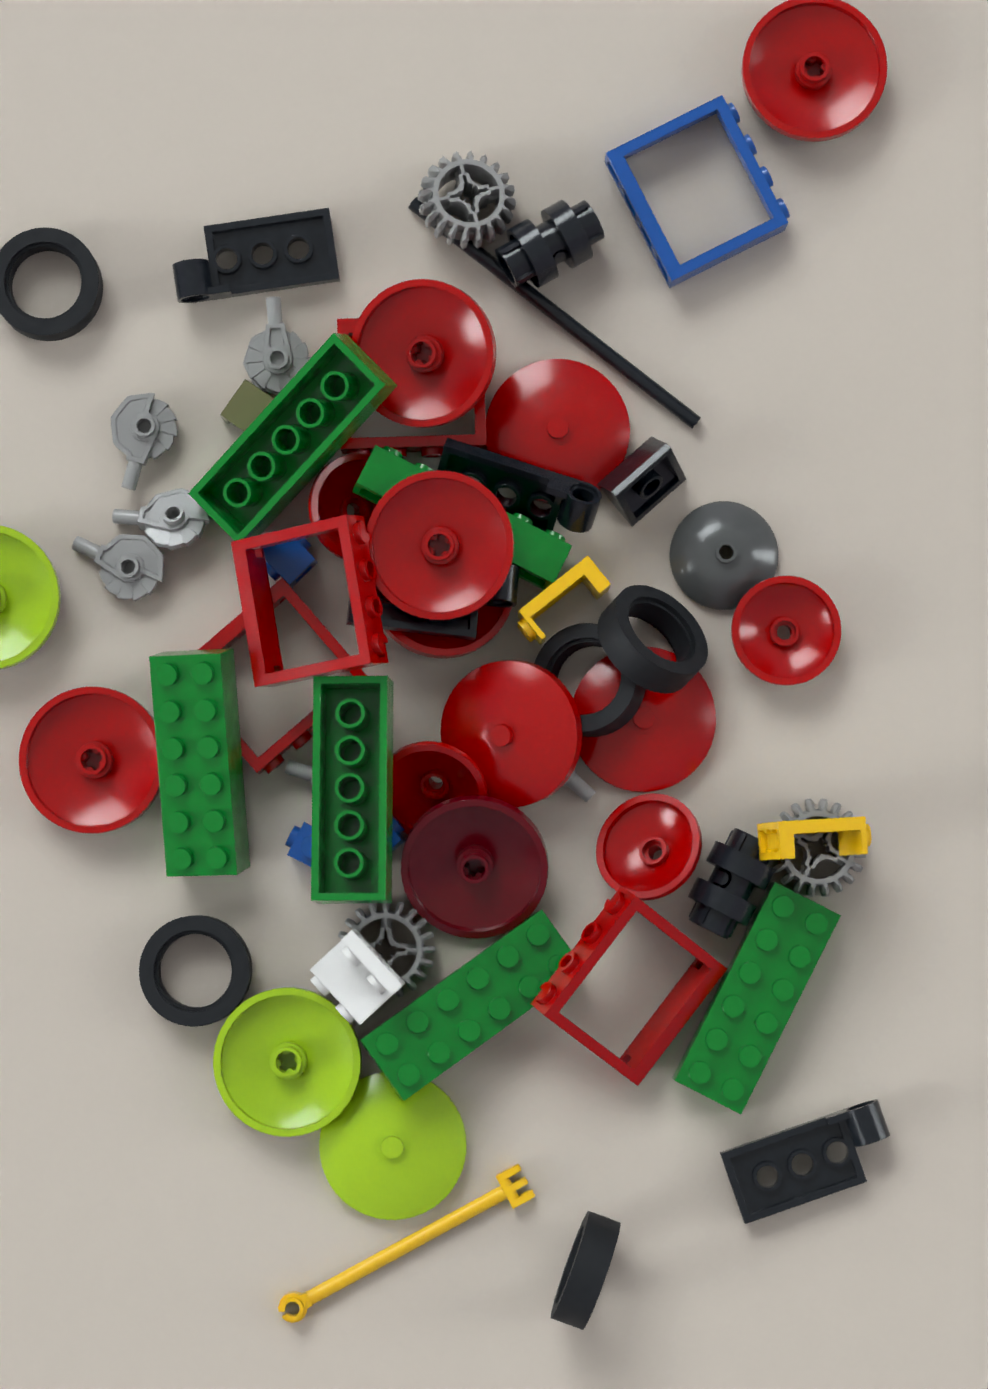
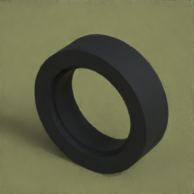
(89, 298)
(638, 661)
(629, 694)
(151, 970)
(585, 1270)

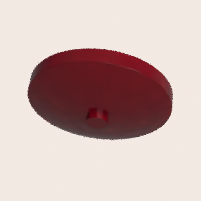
(474, 866)

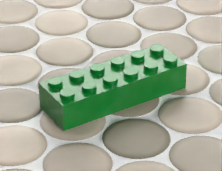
(293, 438)
(199, 762)
(352, 790)
(756, 997)
(466, 1006)

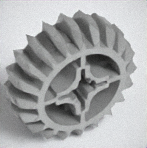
(491, 191)
(802, 876)
(411, 949)

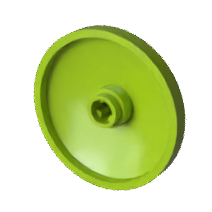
(27, 597)
(287, 1062)
(393, 1153)

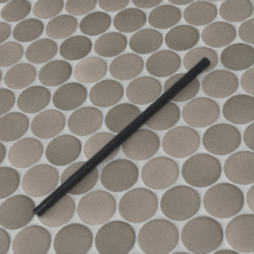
(578, 331)

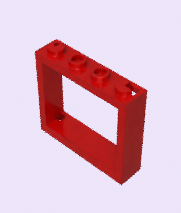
(429, 446)
(259, 610)
(300, 733)
(669, 1016)

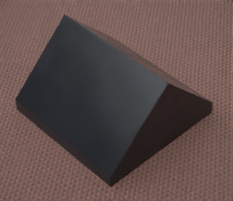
(643, 480)

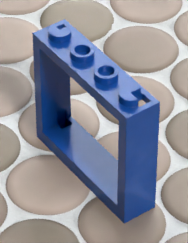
(644, 217)

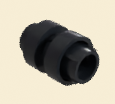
(561, 237)
(725, 896)

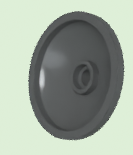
(697, 561)

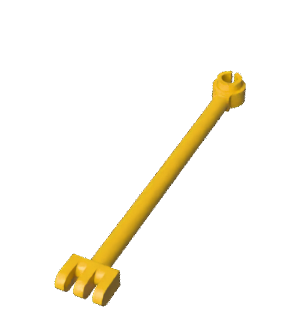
(505, 1191)

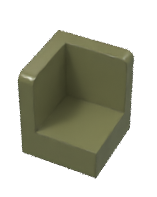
(245, 405)

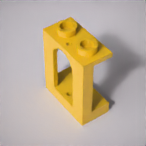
(584, 572)
(777, 838)

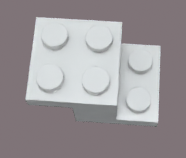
(355, 977)

